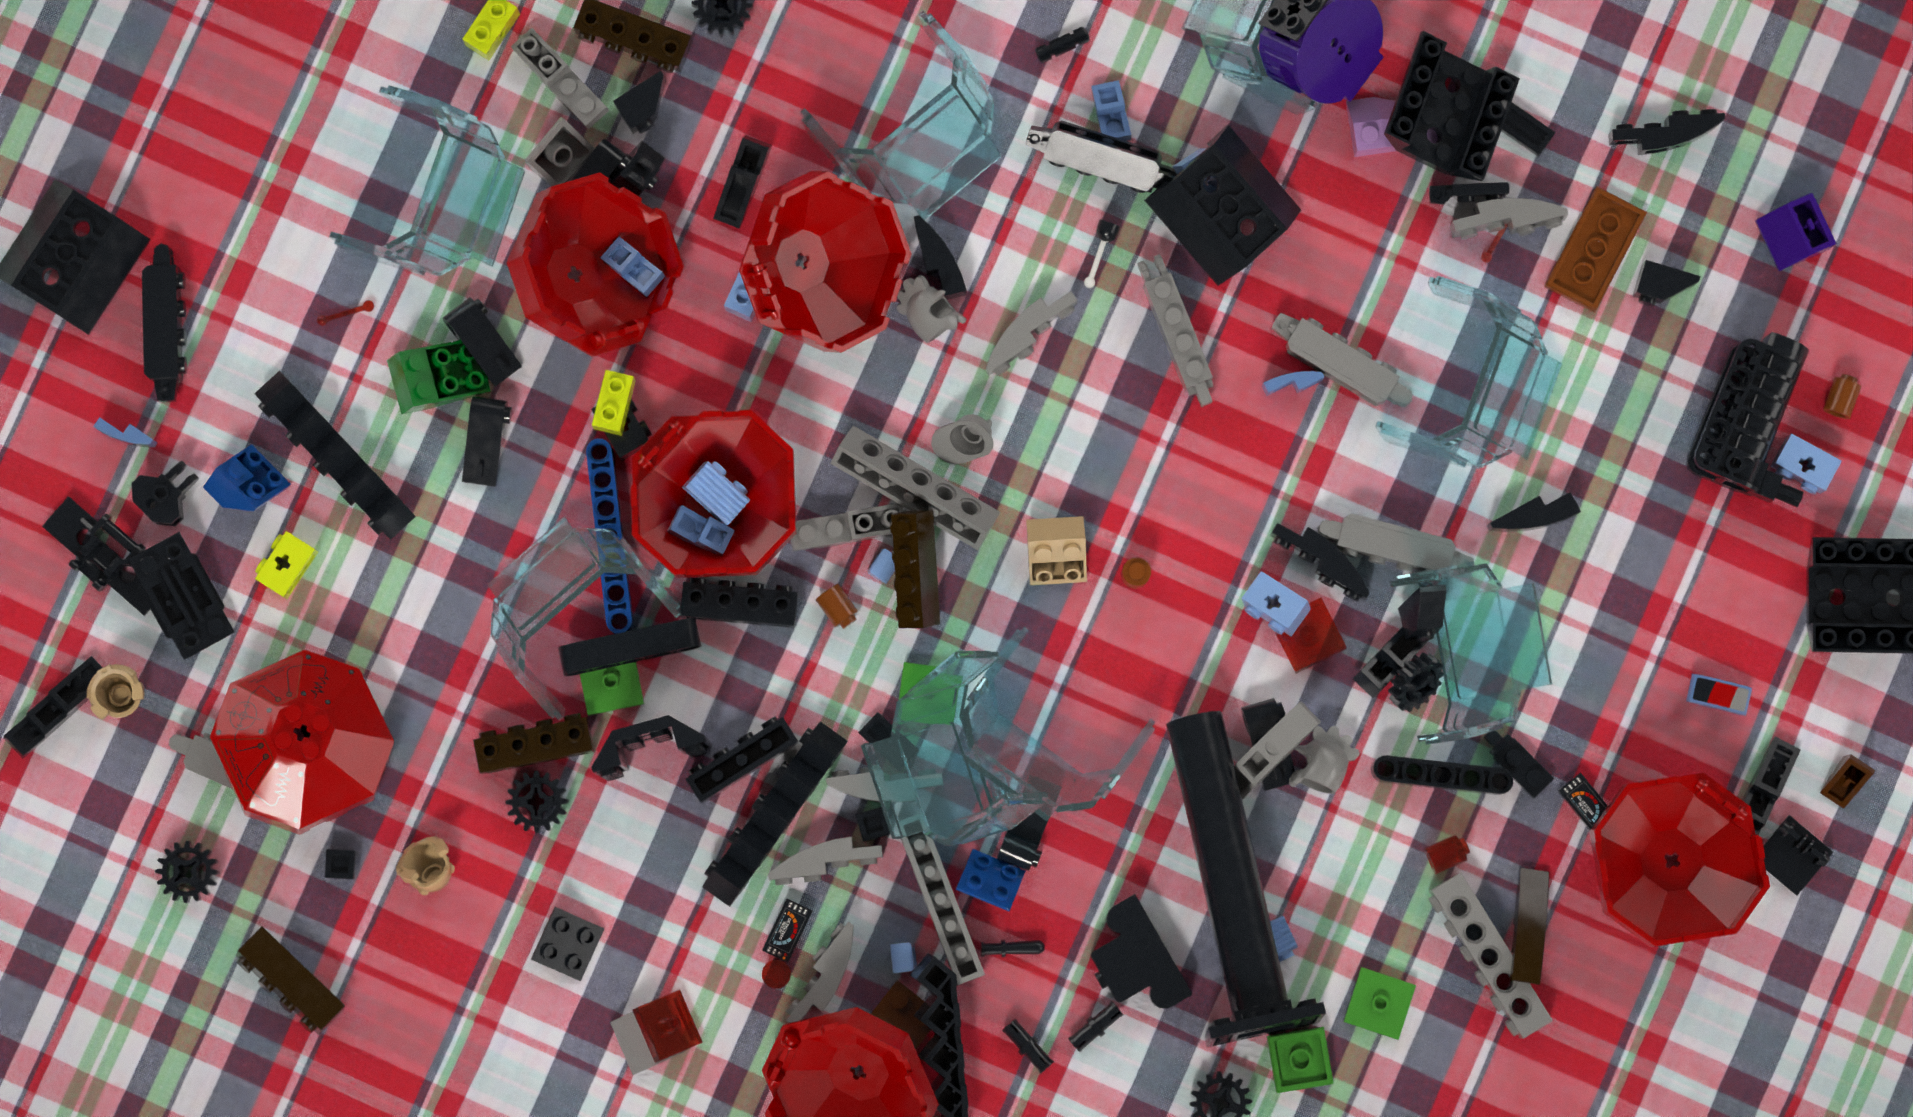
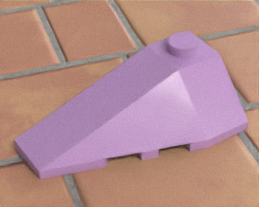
(1368, 123)

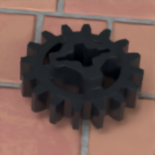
(712, 15)
(1416, 682)
(549, 801)
(178, 862)
(1226, 1085)

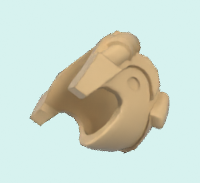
(115, 691)
(426, 865)

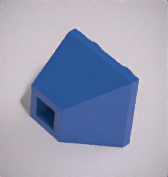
(246, 481)

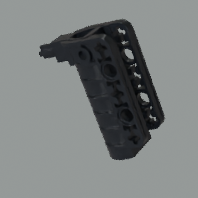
(1751, 419)

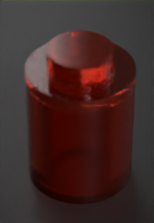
(1447, 853)
(776, 974)

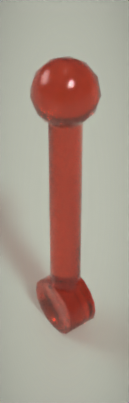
(1486, 256)
(368, 306)

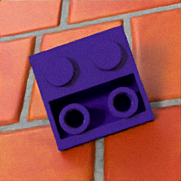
(1795, 232)

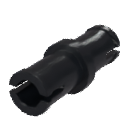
(1095, 1026)
(1028, 1046)

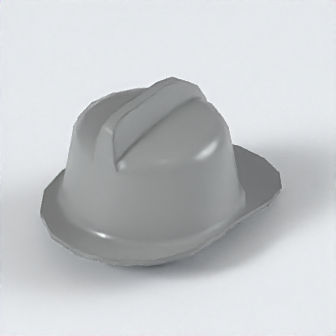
(963, 439)

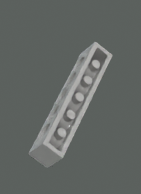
(915, 487)
(1455, 888)
(943, 907)

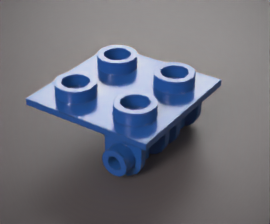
(990, 880)

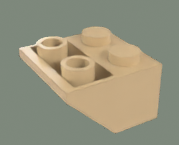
(1056, 550)

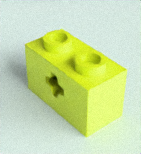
(491, 27)
(613, 402)
(286, 580)

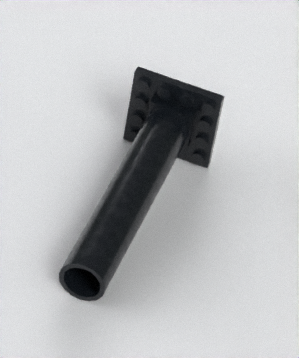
(1232, 886)

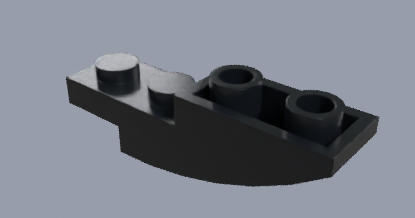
(1677, 131)
(1333, 566)

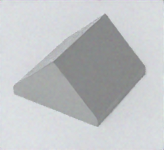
(559, 154)
(634, 1044)

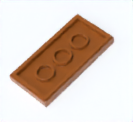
(1595, 249)

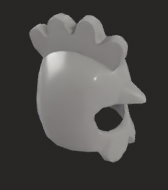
(927, 309)
(1326, 760)

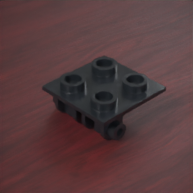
(1794, 855)
(567, 943)

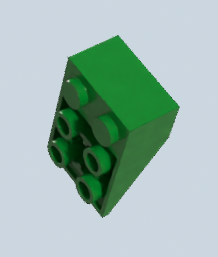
(435, 376)

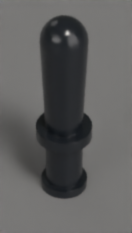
(1023, 947)

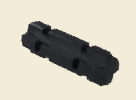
(1062, 44)

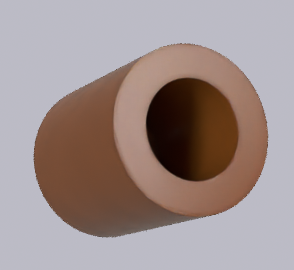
(1842, 396)
(1136, 573)
(837, 607)

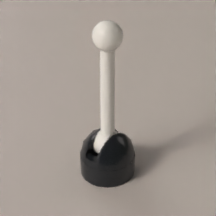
(1106, 233)

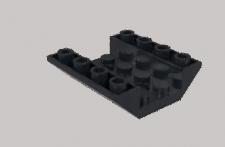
(1464, 121)
(1211, 221)
(87, 266)
(1864, 574)
(612, 760)

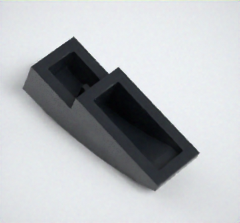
(742, 181)
(939, 259)
(1536, 515)
(1386, 662)

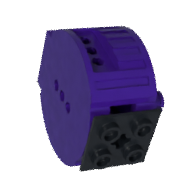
(1321, 46)

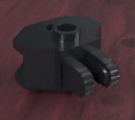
(638, 169)
(167, 496)

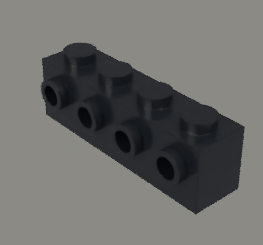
(739, 604)
(742, 760)

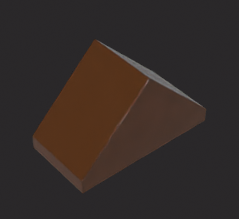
(1846, 780)

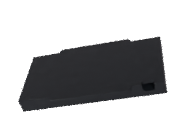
(181, 595)

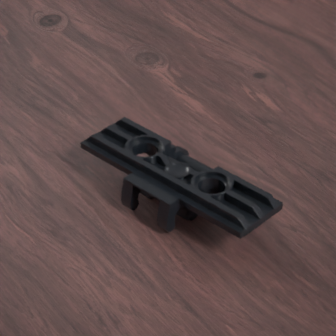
(96, 558)

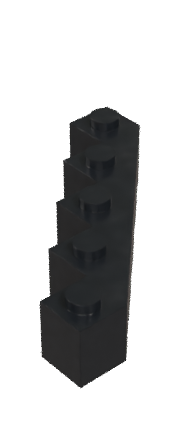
(334, 456)
(773, 813)
(945, 1049)

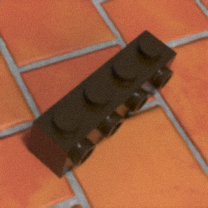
(633, 35)
(915, 569)
(533, 745)
(289, 981)

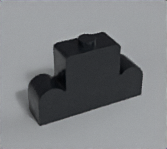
(1137, 959)

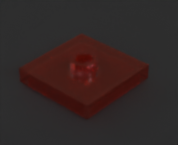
(1313, 640)
(667, 1026)

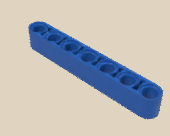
(610, 522)

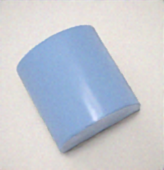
(882, 566)
(903, 957)

